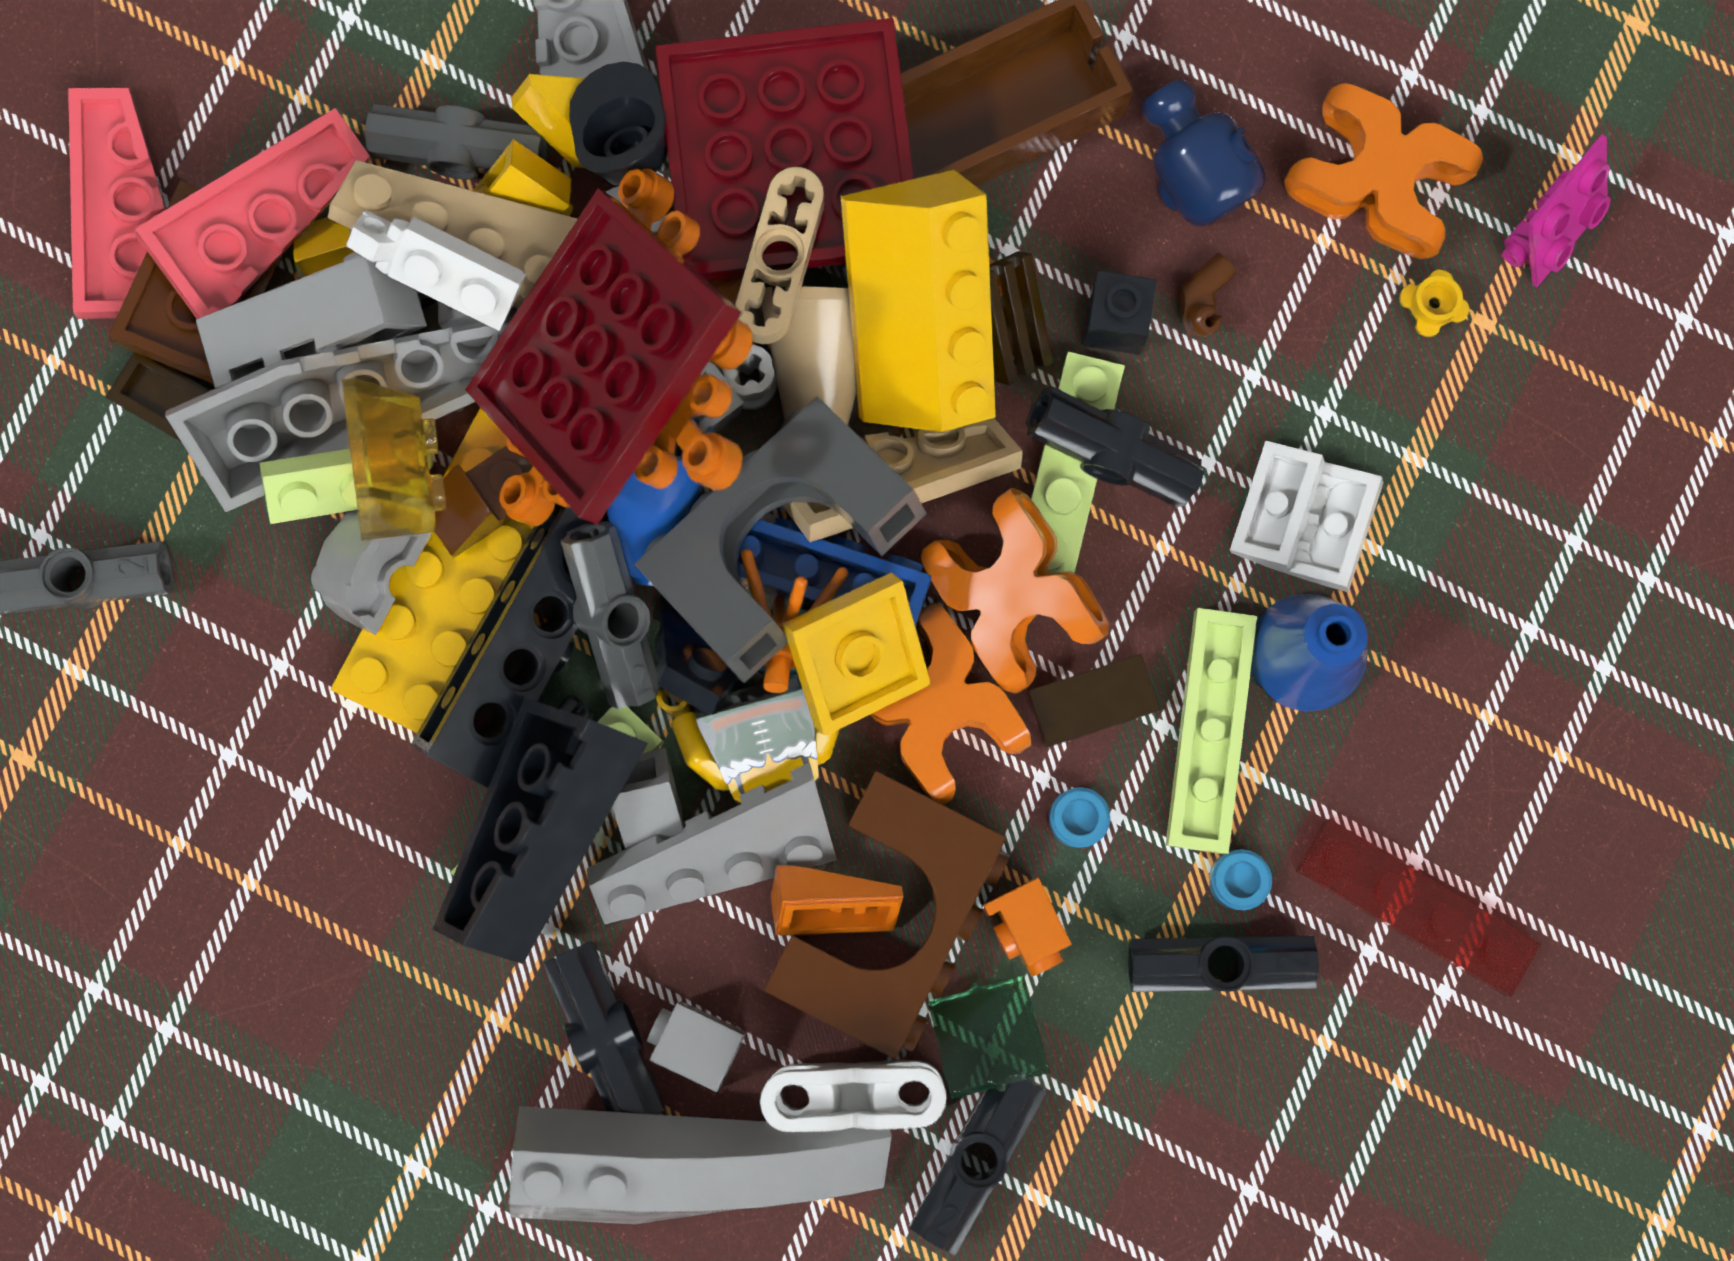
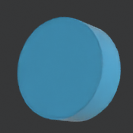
(1079, 817)
(1240, 880)

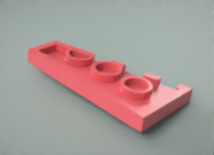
(110, 196)
(241, 223)

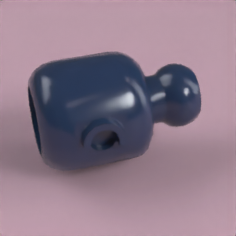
(1205, 159)

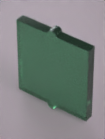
(988, 1037)

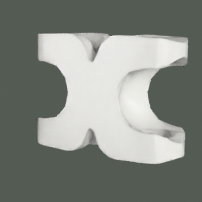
(853, 1096)

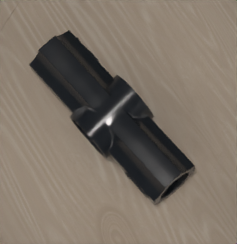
(1114, 447)
(1260, 963)
(603, 1032)
(960, 1195)

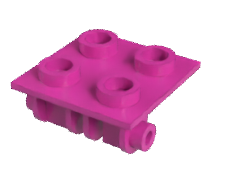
(1564, 212)

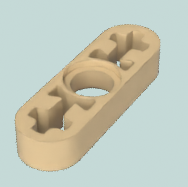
(776, 209)

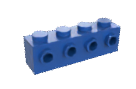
(786, 554)

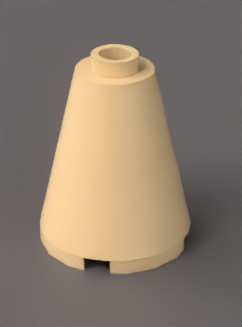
(815, 352)

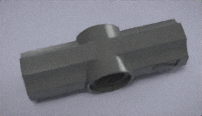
(448, 142)
(110, 576)
(600, 585)

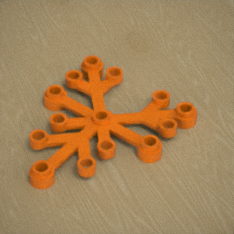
(706, 457)

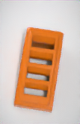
(830, 902)

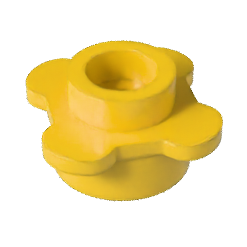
(1439, 287)

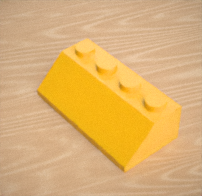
(920, 302)

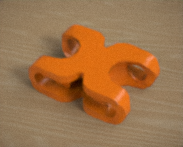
(1383, 171)
(1014, 591)
(949, 706)

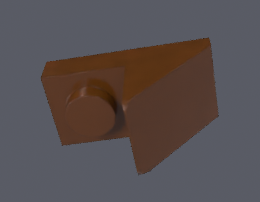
(474, 500)

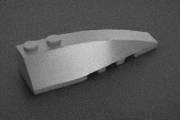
(300, 405)
(679, 1166)

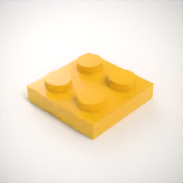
(857, 653)

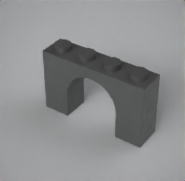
(806, 461)

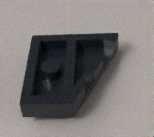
(688, 663)

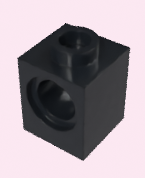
(1119, 312)

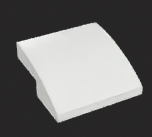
(1306, 516)

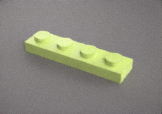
(1061, 487)
(1211, 731)

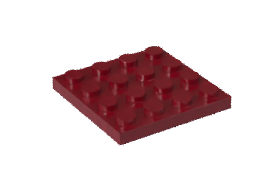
(772, 104)
(601, 355)

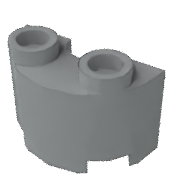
(357, 573)

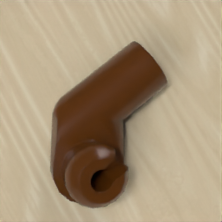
(1198, 296)

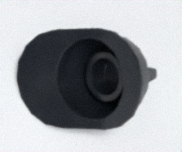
(618, 121)

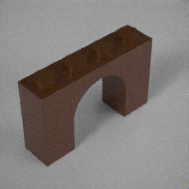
(885, 1003)

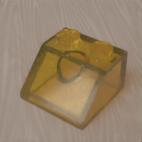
(391, 461)

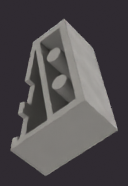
(309, 316)

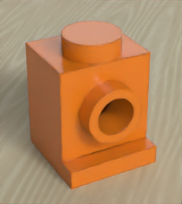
(1029, 927)

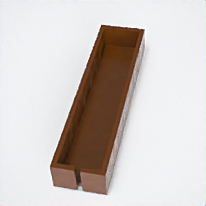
(1007, 98)

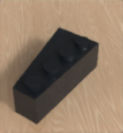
(534, 828)

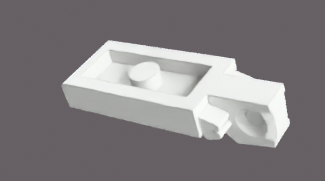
(439, 266)

